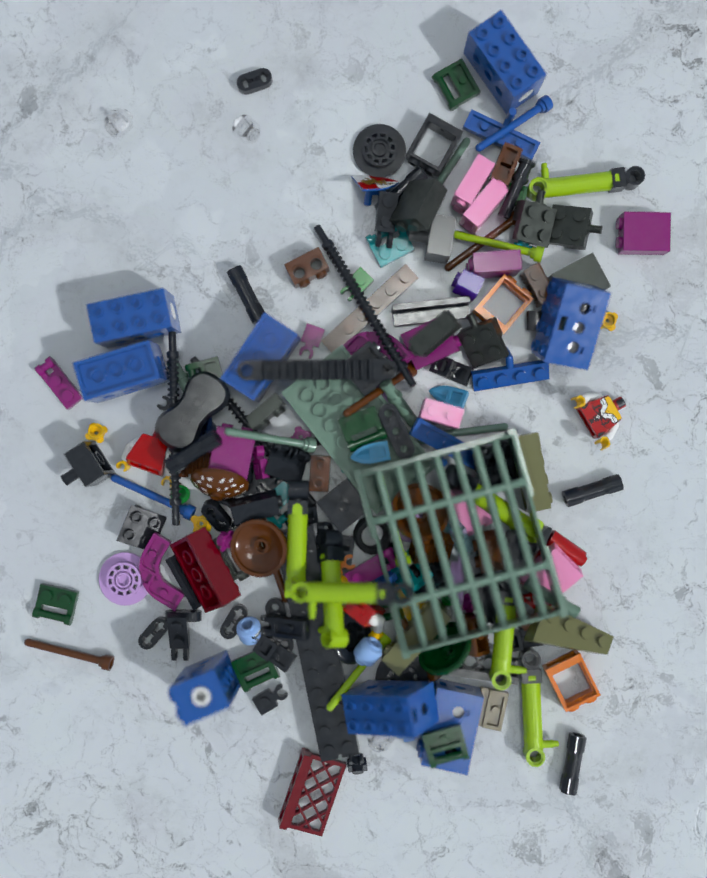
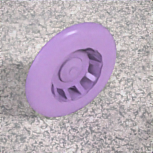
(458, 577)
(122, 579)

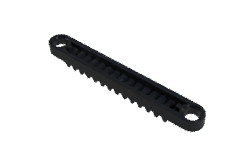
(317, 369)

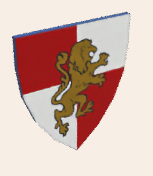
(373, 185)

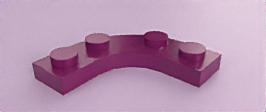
(360, 339)
(151, 573)

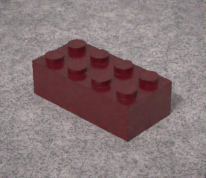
(205, 570)

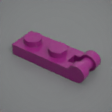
(59, 383)
(371, 568)

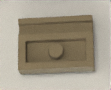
(493, 708)

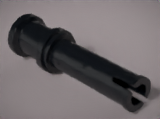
(519, 179)

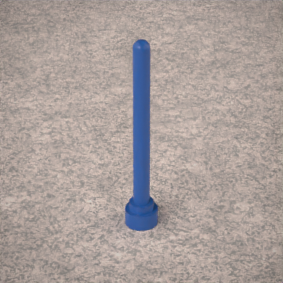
(543, 105)
(185, 510)

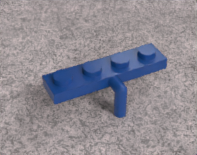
(484, 127)
(510, 374)
(438, 440)

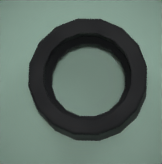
(358, 530)

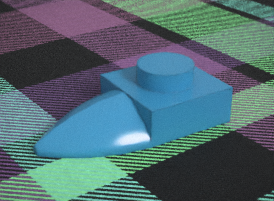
(450, 395)
(372, 453)

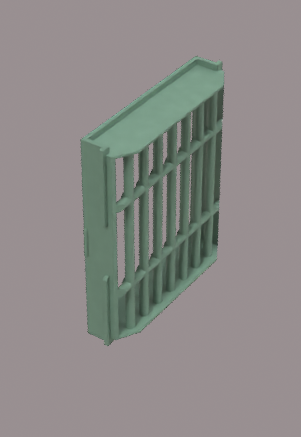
(471, 584)

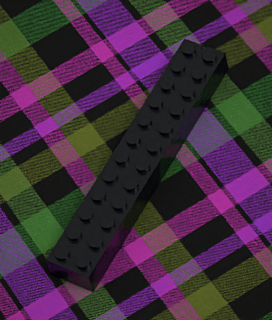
(321, 669)

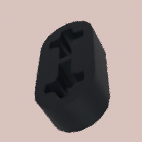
(254, 80)
(216, 516)
(193, 615)
(230, 618)
(151, 630)

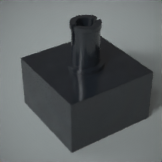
(87, 464)
(342, 505)

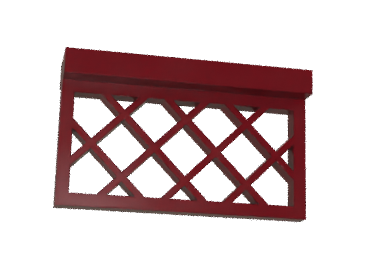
(295, 793)

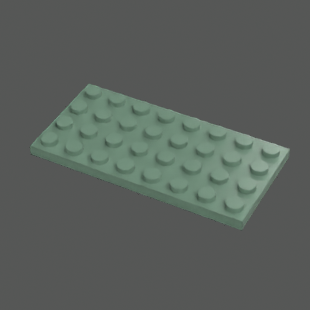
(322, 404)

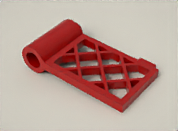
(572, 550)

